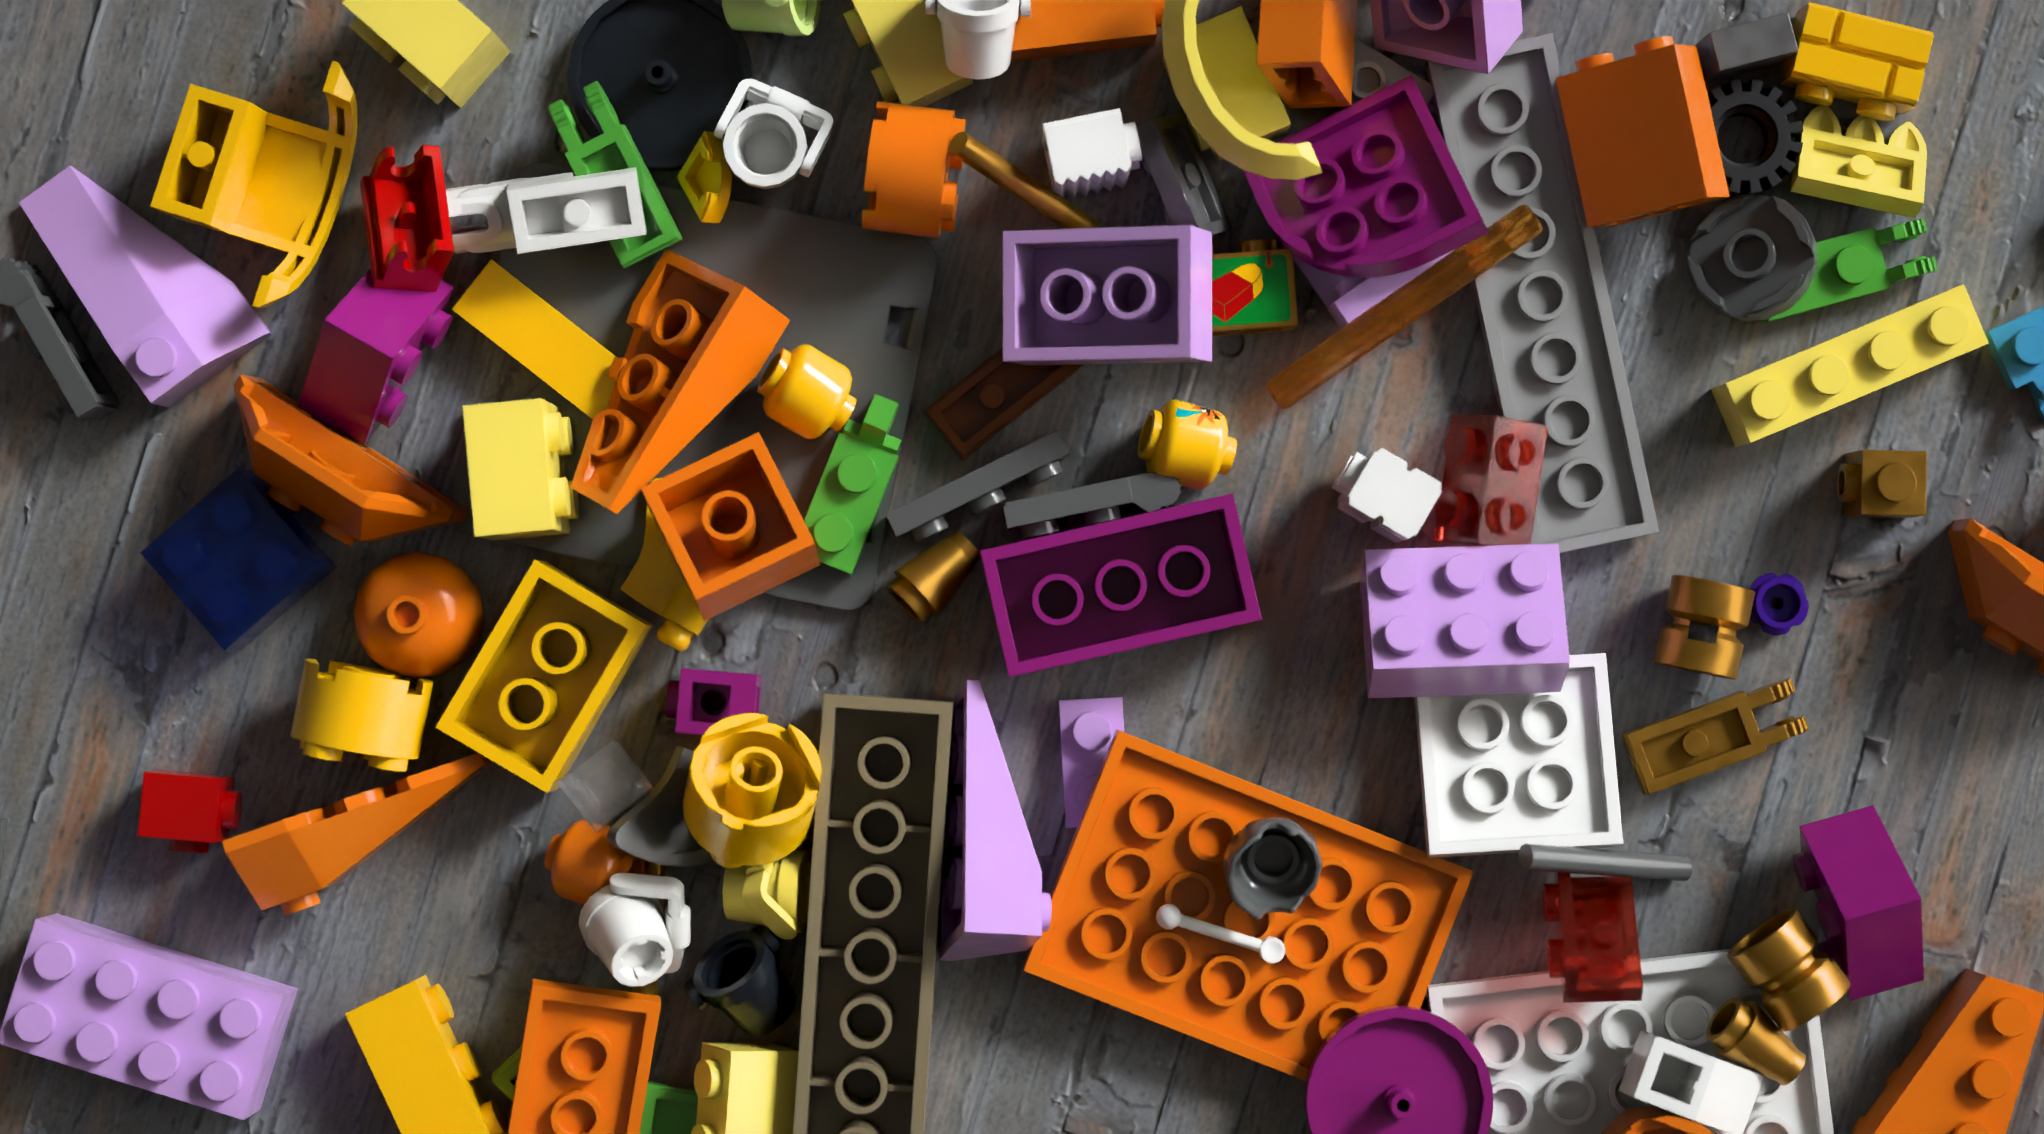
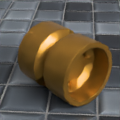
(1709, 605)
(1793, 977)

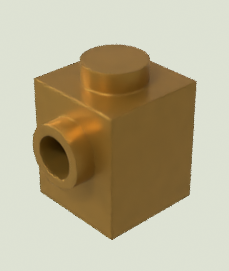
(1883, 484)

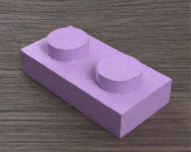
(1085, 739)

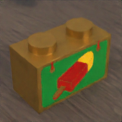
(1253, 290)

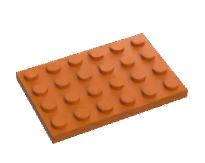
(1161, 837)

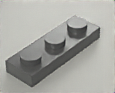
(980, 488)

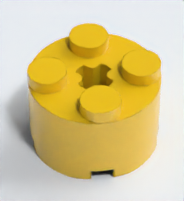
(360, 713)
(751, 790)

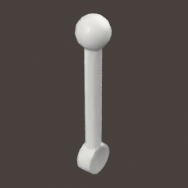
(1269, 948)

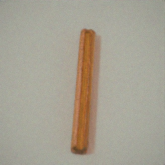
(1404, 307)

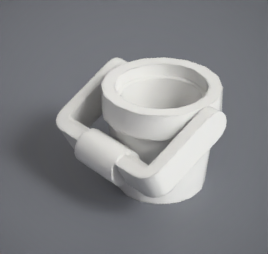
(978, 34)
(767, 139)
(628, 928)

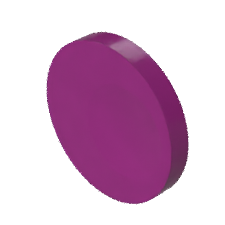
(1398, 1076)

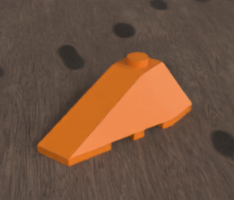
(686, 360)
(320, 847)

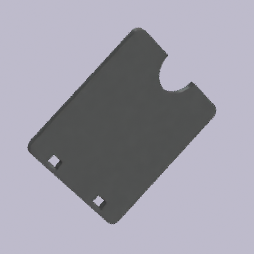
(810, 268)

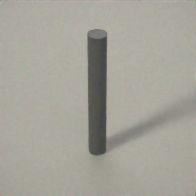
(1604, 862)

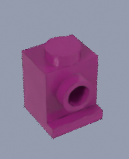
(686, 697)

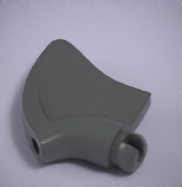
(657, 826)

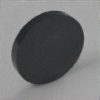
(663, 70)

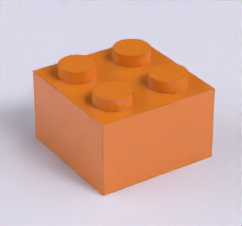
(731, 526)

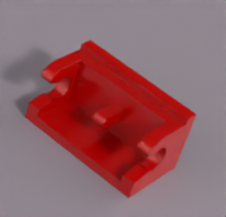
(407, 221)

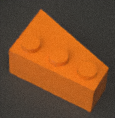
(1964, 1065)

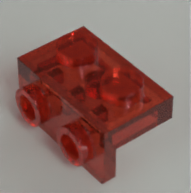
(1490, 480)
(1595, 938)

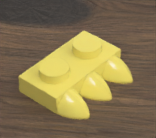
(1859, 165)

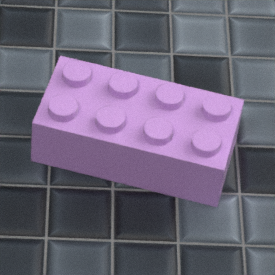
(147, 1015)

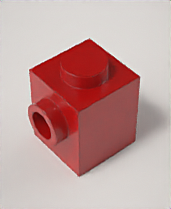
(188, 809)

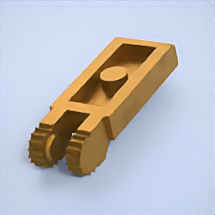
(1707, 737)

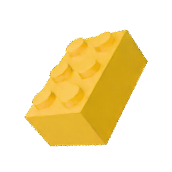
(544, 676)

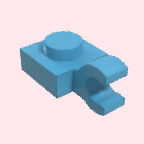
(2020, 354)

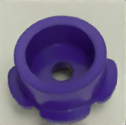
(1793, 598)

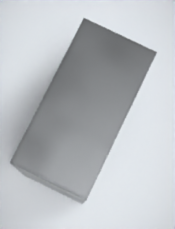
(1747, 47)

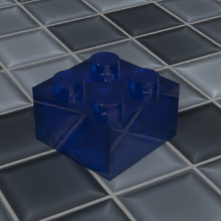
(238, 560)

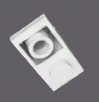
(1690, 1083)

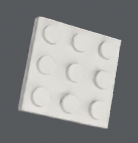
(1521, 767)

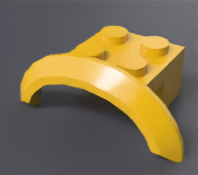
(261, 176)

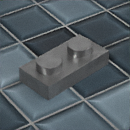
(1181, 175)

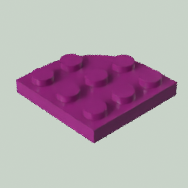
(1383, 192)

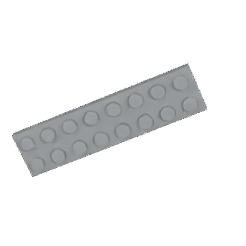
(1548, 301)

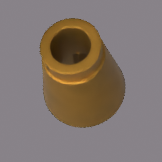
(933, 577)
(1753, 1040)

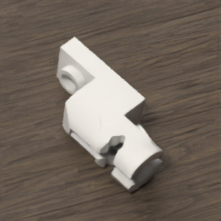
(548, 211)

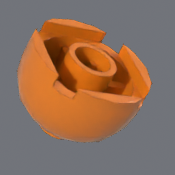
(418, 615)

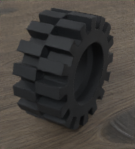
(1777, 126)

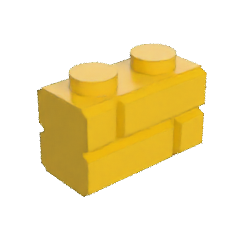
(1856, 61)

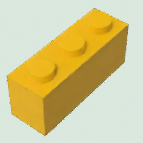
(421, 1065)

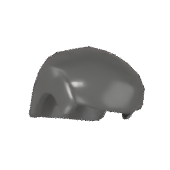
(1271, 866)

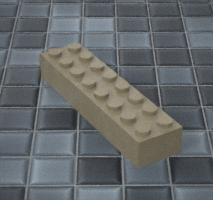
(873, 915)

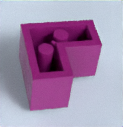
(369, 352)
(1863, 902)

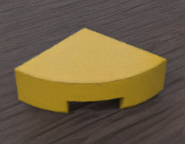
(707, 178)

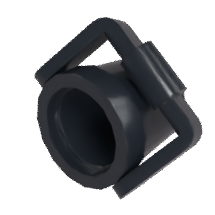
(744, 981)

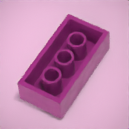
(1121, 585)

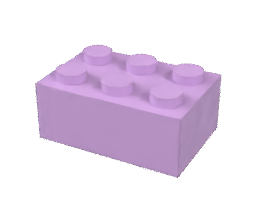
(1107, 295)
(1463, 620)

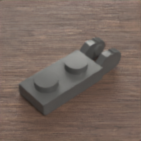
(53, 337)
(1095, 503)

